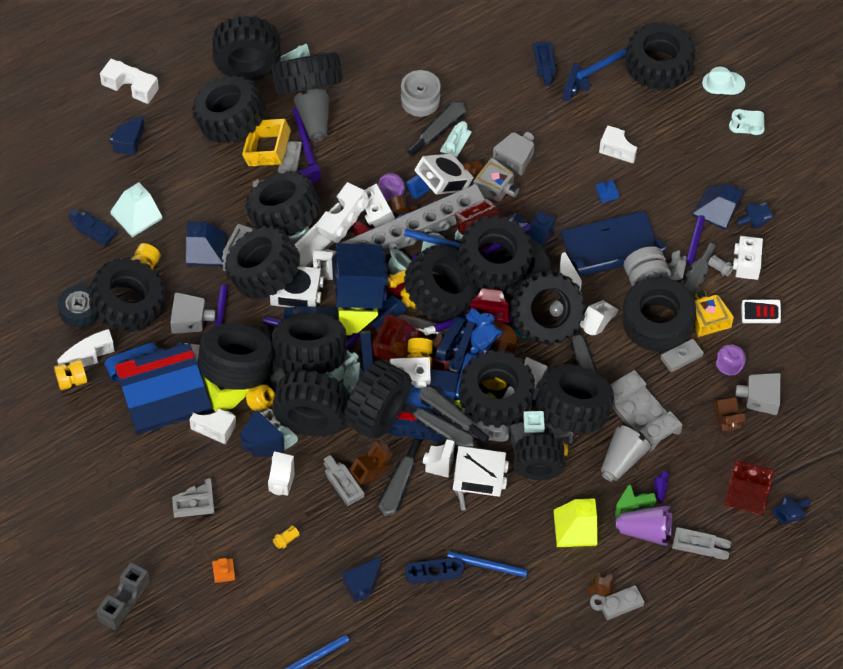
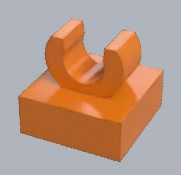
(223, 570)

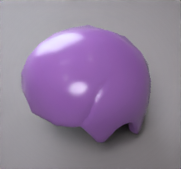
(391, 186)
(730, 359)

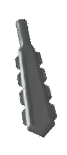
(699, 268)

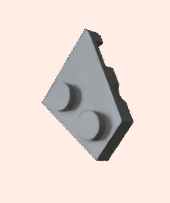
(194, 501)

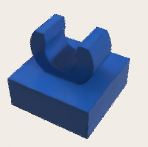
(417, 187)
(607, 191)

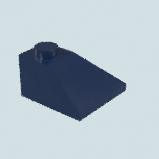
(719, 204)
(204, 244)
(261, 437)

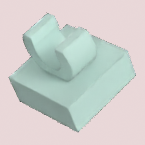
(533, 421)
(289, 437)

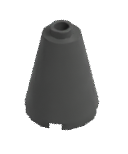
(314, 112)

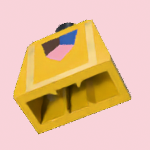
(711, 314)

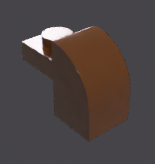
(507, 340)
(727, 413)
(373, 465)

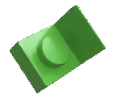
(630, 503)

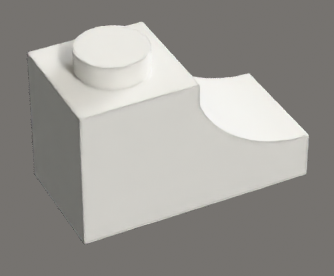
(615, 145)
(325, 260)
(597, 317)
(216, 425)
(440, 459)
(281, 474)

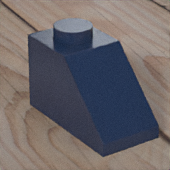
(128, 136)
(541, 228)
(362, 579)

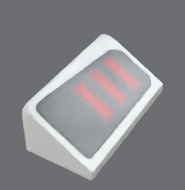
(761, 311)

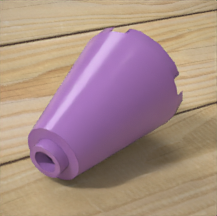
(647, 524)

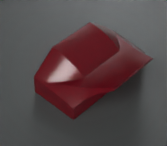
(492, 302)

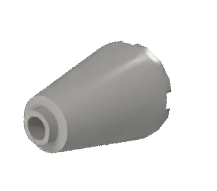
(623, 453)

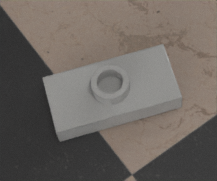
(682, 355)

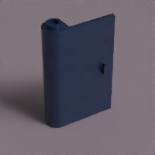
(608, 242)

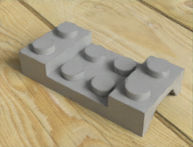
(642, 411)

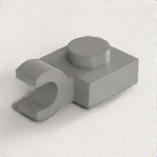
(677, 266)

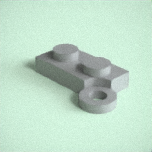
(618, 602)

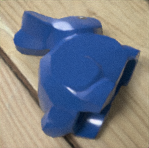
(485, 332)

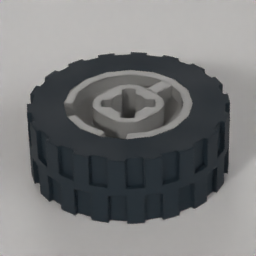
(75, 307)

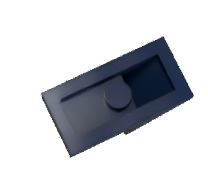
(574, 83)

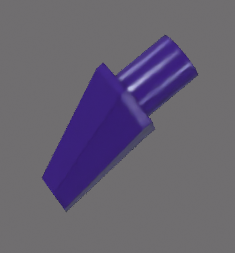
(660, 486)

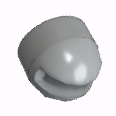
(556, 309)

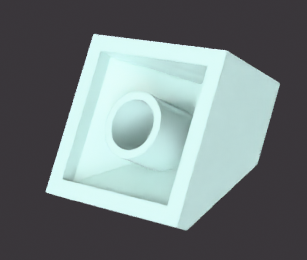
(136, 210)

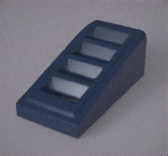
(392, 306)

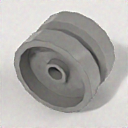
(420, 93)
(646, 264)

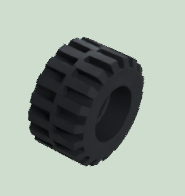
(539, 457)

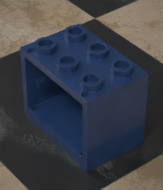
(360, 275)

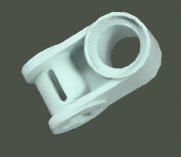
(749, 122)

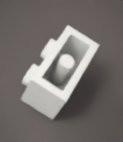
(377, 208)
(748, 257)
(417, 369)

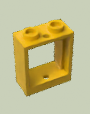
(278, 128)

